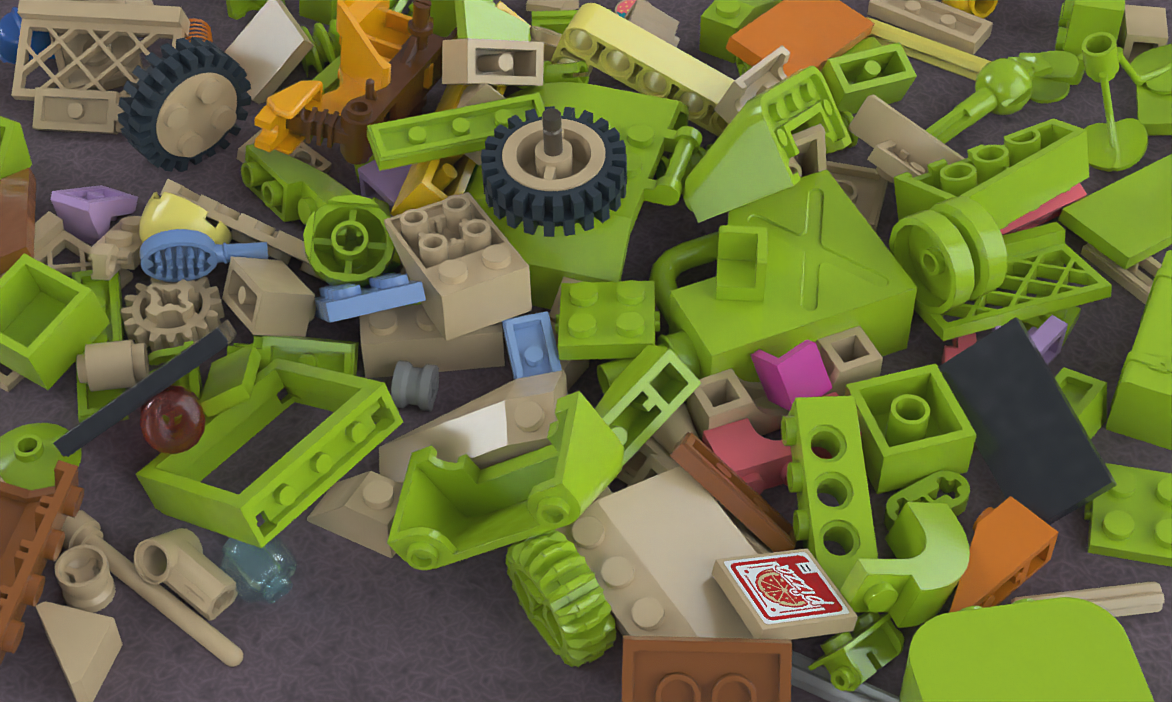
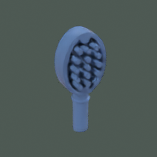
(190, 254)

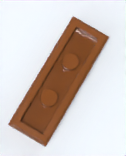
(734, 493)

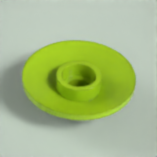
(33, 468)

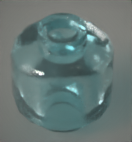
(259, 571)

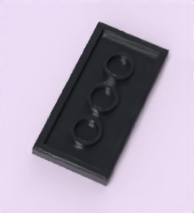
(146, 389)
(1026, 424)

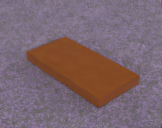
(17, 217)

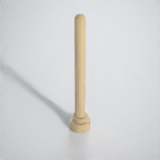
(86, 530)

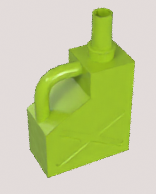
(821, 279)

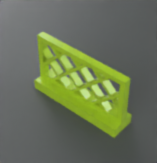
(1030, 255)

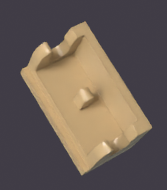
(753, 82)

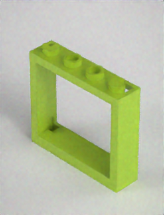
(298, 476)

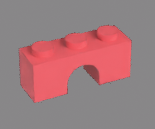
(752, 457)

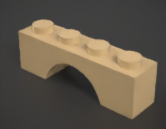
(727, 398)

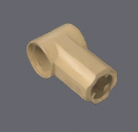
(180, 564)

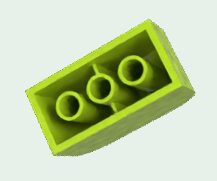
(1024, 654)

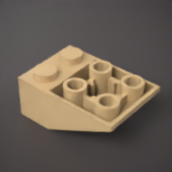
(464, 265)

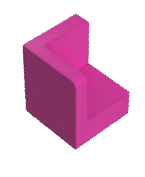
(793, 374)

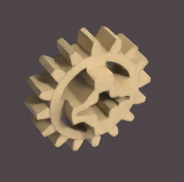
(172, 312)

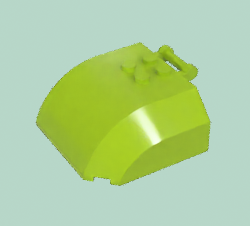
(598, 255)

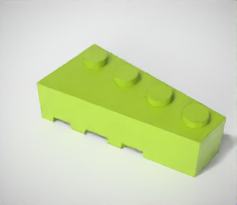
(1003, 178)

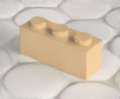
(411, 336)

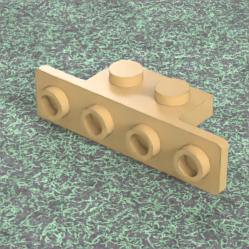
(897, 141)

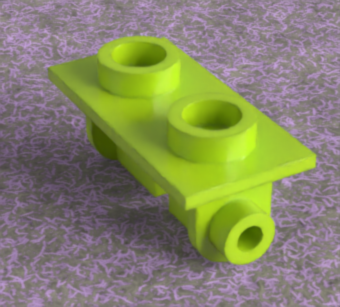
(858, 655)

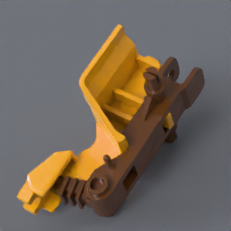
(382, 77)

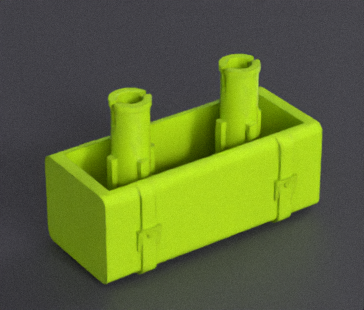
(1144, 390)

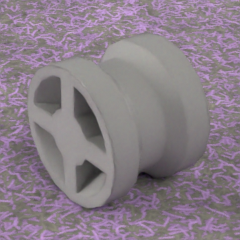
(415, 385)

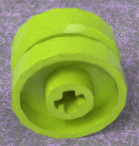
(950, 253)

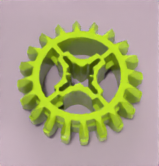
(561, 597)

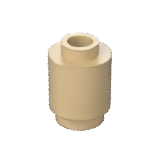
(113, 365)

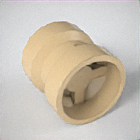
(85, 578)

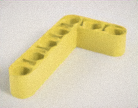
(643, 63)

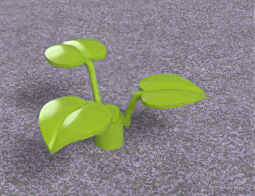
(1116, 143)

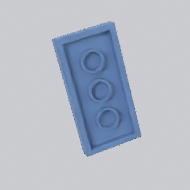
(382, 293)

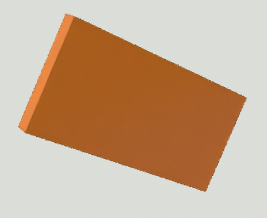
(806, 28)

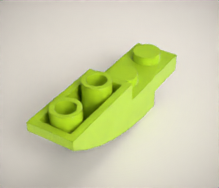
(287, 184)

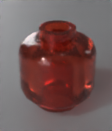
(173, 436)

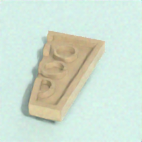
(245, 228)

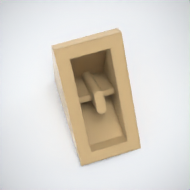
(83, 646)

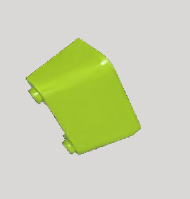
(756, 146)
(464, 511)

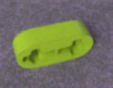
(926, 491)

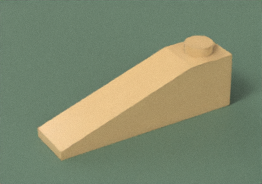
(487, 429)

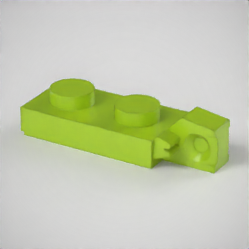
(316, 352)

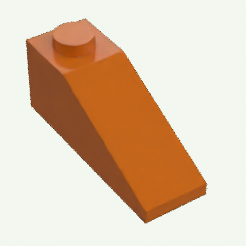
(1004, 553)

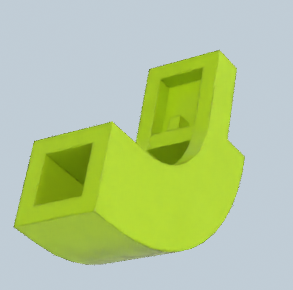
(929, 564)

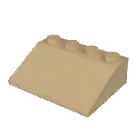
(657, 557)

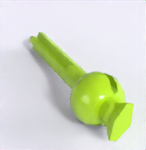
(1000, 89)

